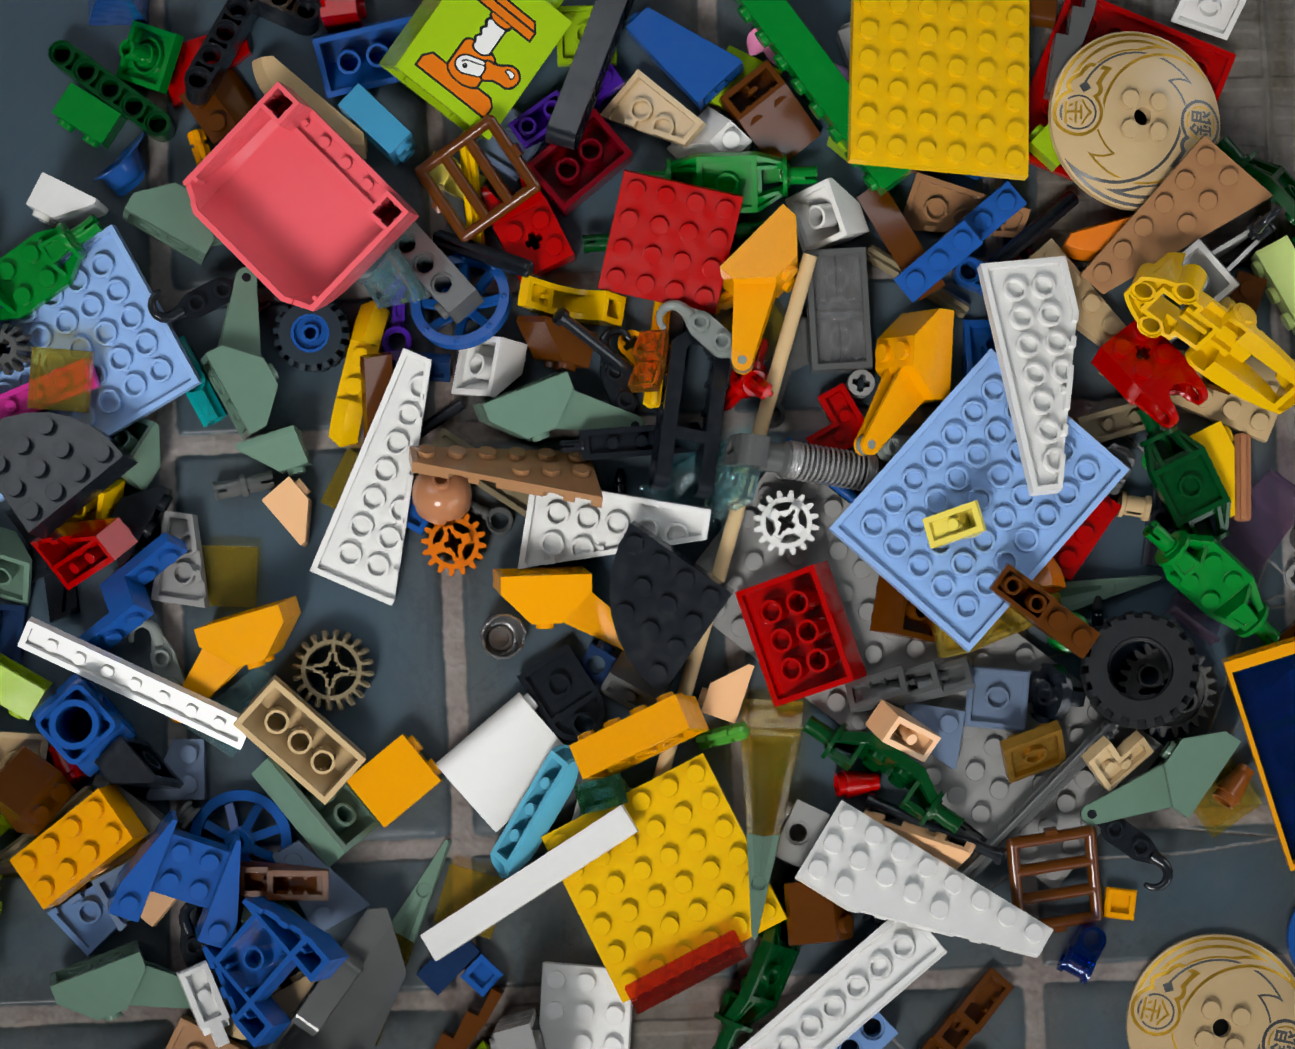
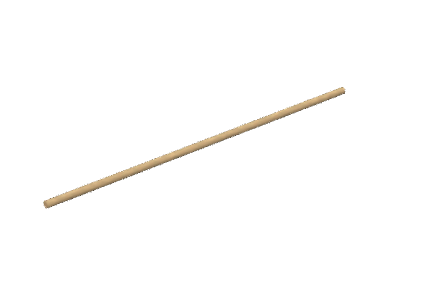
(735, 518)

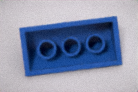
(355, 53)

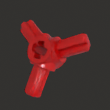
(750, 384)

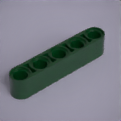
(102, 81)

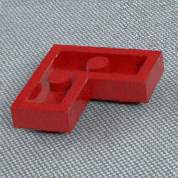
(844, 420)

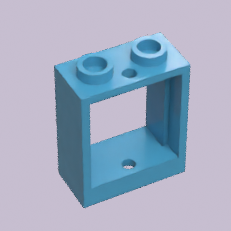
(378, 125)

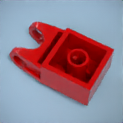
(529, 221)
(1148, 373)

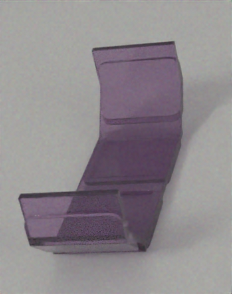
(1249, 542)

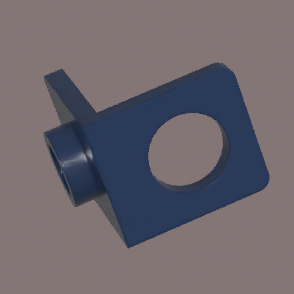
(603, 650)

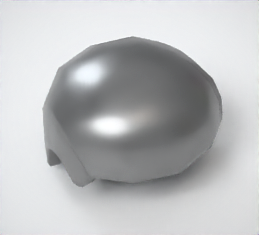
(502, 636)

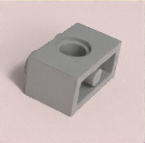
(814, 822)

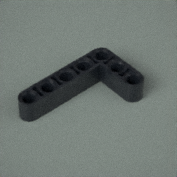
(237, 29)

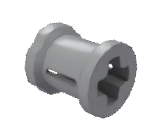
(868, 379)

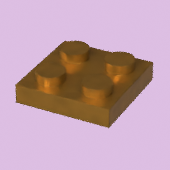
(1033, 751)

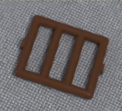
(510, 200)
(1089, 860)

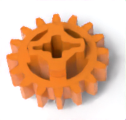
(441, 548)

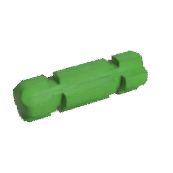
(723, 735)

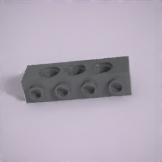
(460, 298)

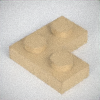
(1113, 764)

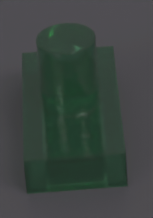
(601, 793)

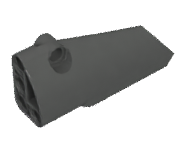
(358, 997)

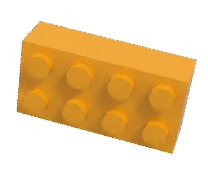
(638, 736)
(79, 846)

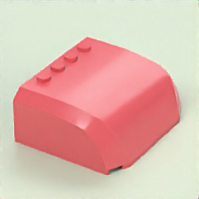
(296, 201)

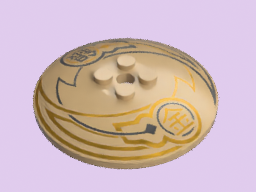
(1095, 110)
(1210, 981)

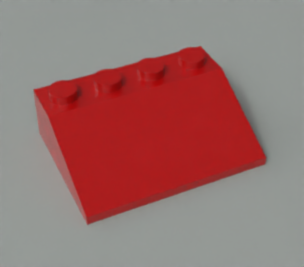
(801, 633)

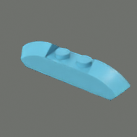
(535, 812)

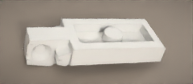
(205, 1001)

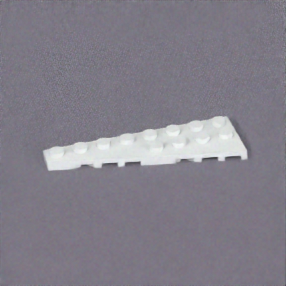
(371, 517)

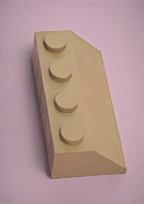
(300, 739)

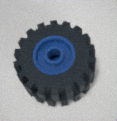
(312, 338)

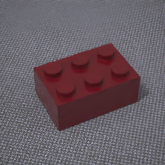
(575, 175)

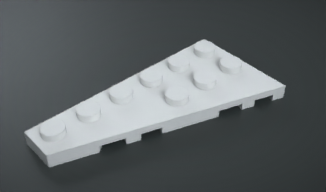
(577, 531)

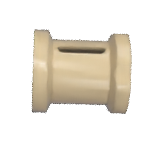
(1134, 505)

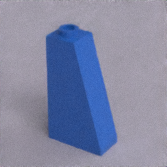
(117, 12)
(686, 58)

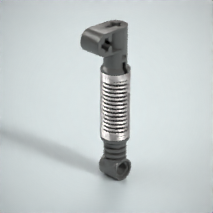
(794, 460)

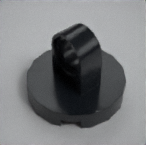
(1053, 693)

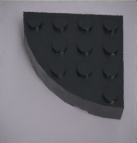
(55, 467)
(660, 604)

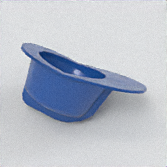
(126, 170)

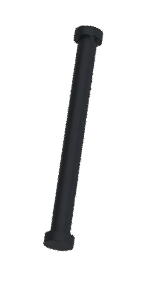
(562, 318)
(959, 838)

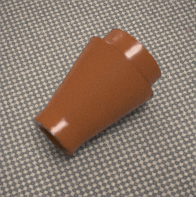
(1233, 786)

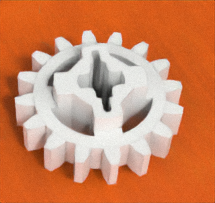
(773, 515)

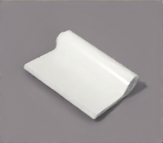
(500, 759)

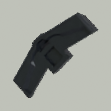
(60, 601)

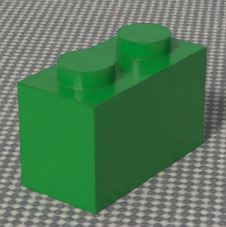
(88, 116)

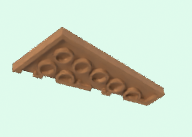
(1188, 204)
(512, 469)

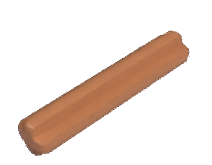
(1242, 446)

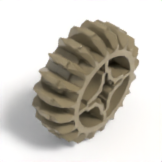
(334, 655)

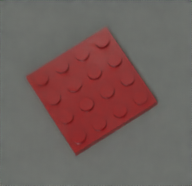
(669, 240)

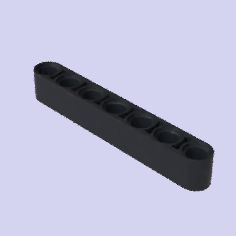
(587, 73)

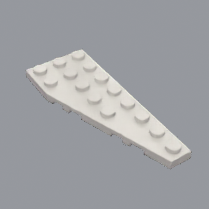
(1034, 337)
(889, 877)
(582, 1008)

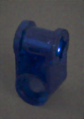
(1082, 954)

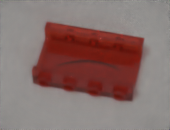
(686, 971)

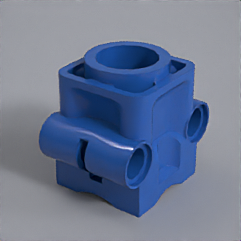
(56, 714)

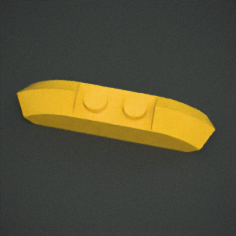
(365, 340)

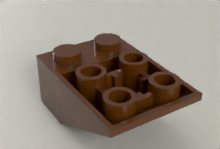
(769, 113)

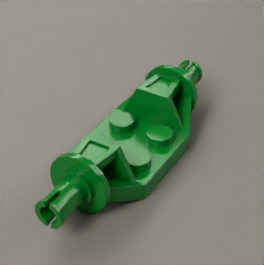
(739, 174)
(33, 269)
(1212, 581)

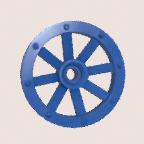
(488, 327)
(249, 837)

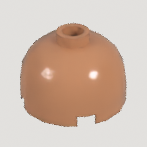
(441, 498)

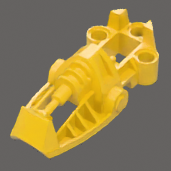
(1217, 332)

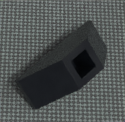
(139, 514)

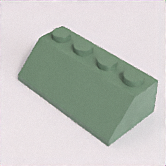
(327, 828)

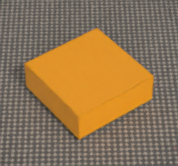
(1119, 903)

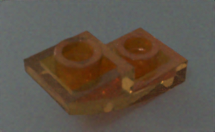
(650, 357)

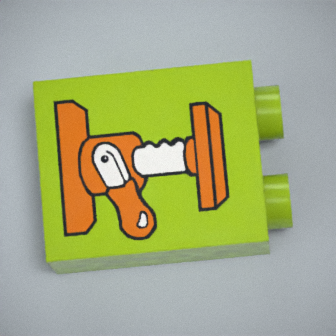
(475, 54)

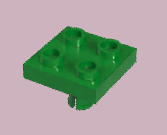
(149, 56)

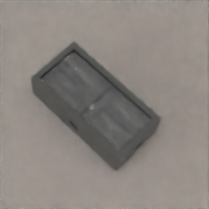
(839, 312)

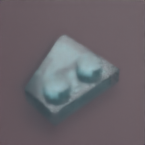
(394, 282)

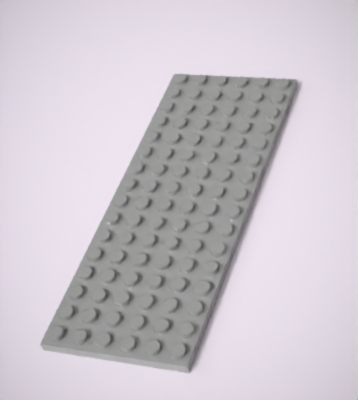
(979, 784)

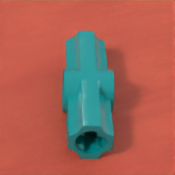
(203, 397)

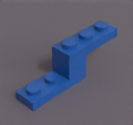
(960, 241)
(126, 591)

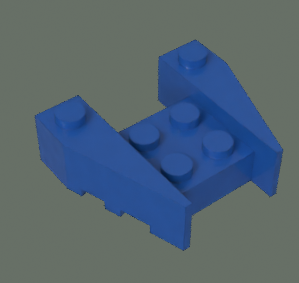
(186, 870)
(262, 958)

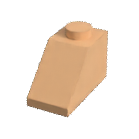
(292, 508)
(726, 694)
(902, 731)

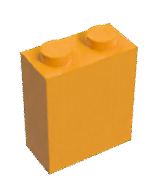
(395, 779)

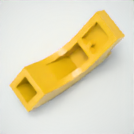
(584, 306)

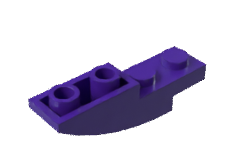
(532, 124)

